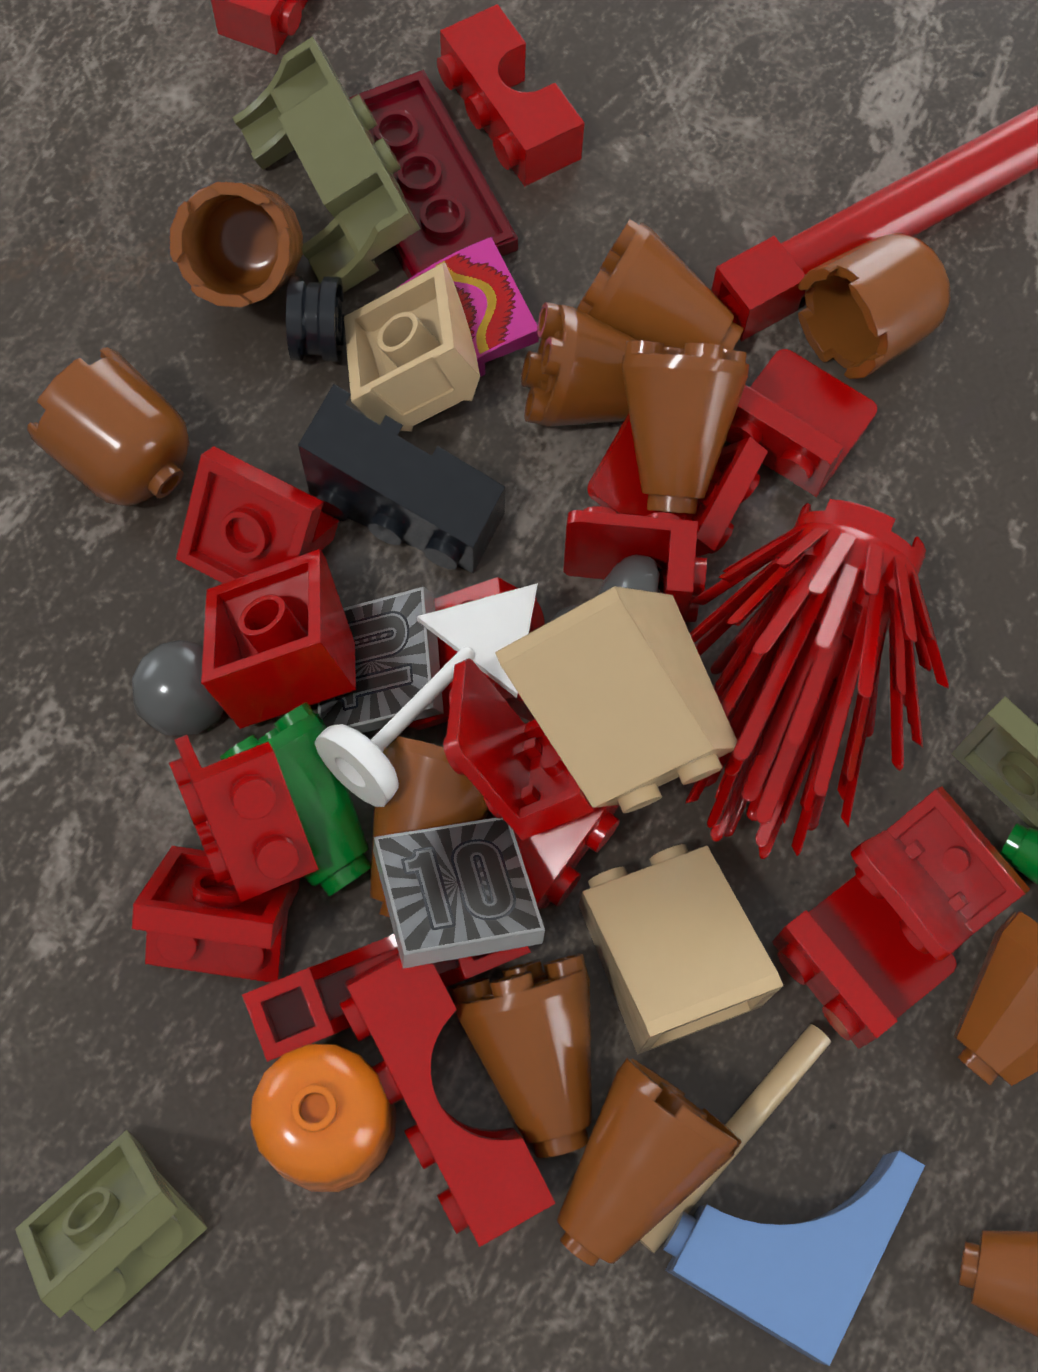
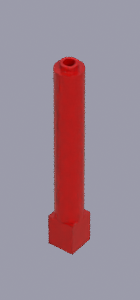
(765, 280)

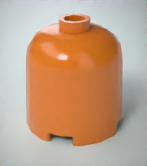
(322, 1118)

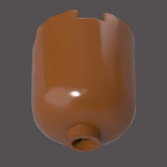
(236, 243)
(874, 302)
(112, 430)

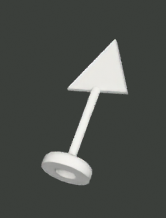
(473, 631)

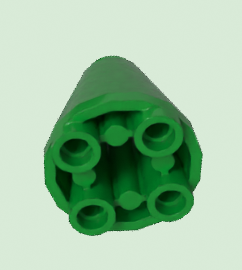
(318, 797)

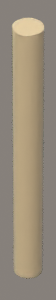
(752, 1116)

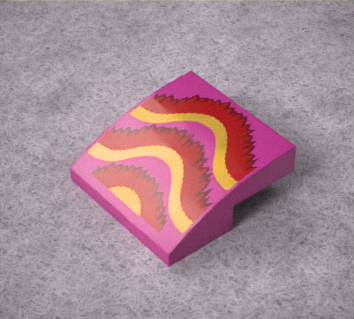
(490, 301)

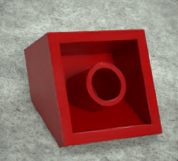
(277, 641)

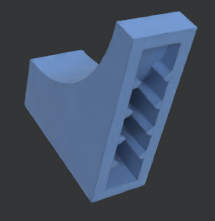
(800, 1276)

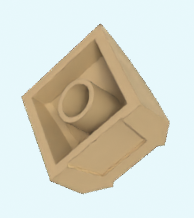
(411, 351)

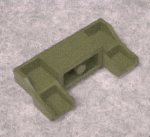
(351, 172)

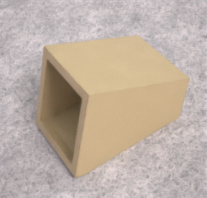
(622, 696)
(676, 946)

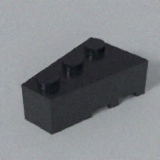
(397, 488)

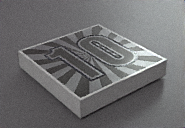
(391, 661)
(457, 891)

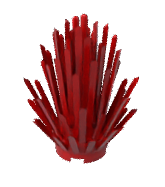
(798, 660)

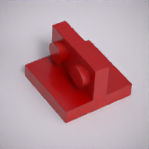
(247, 520)
(205, 925)

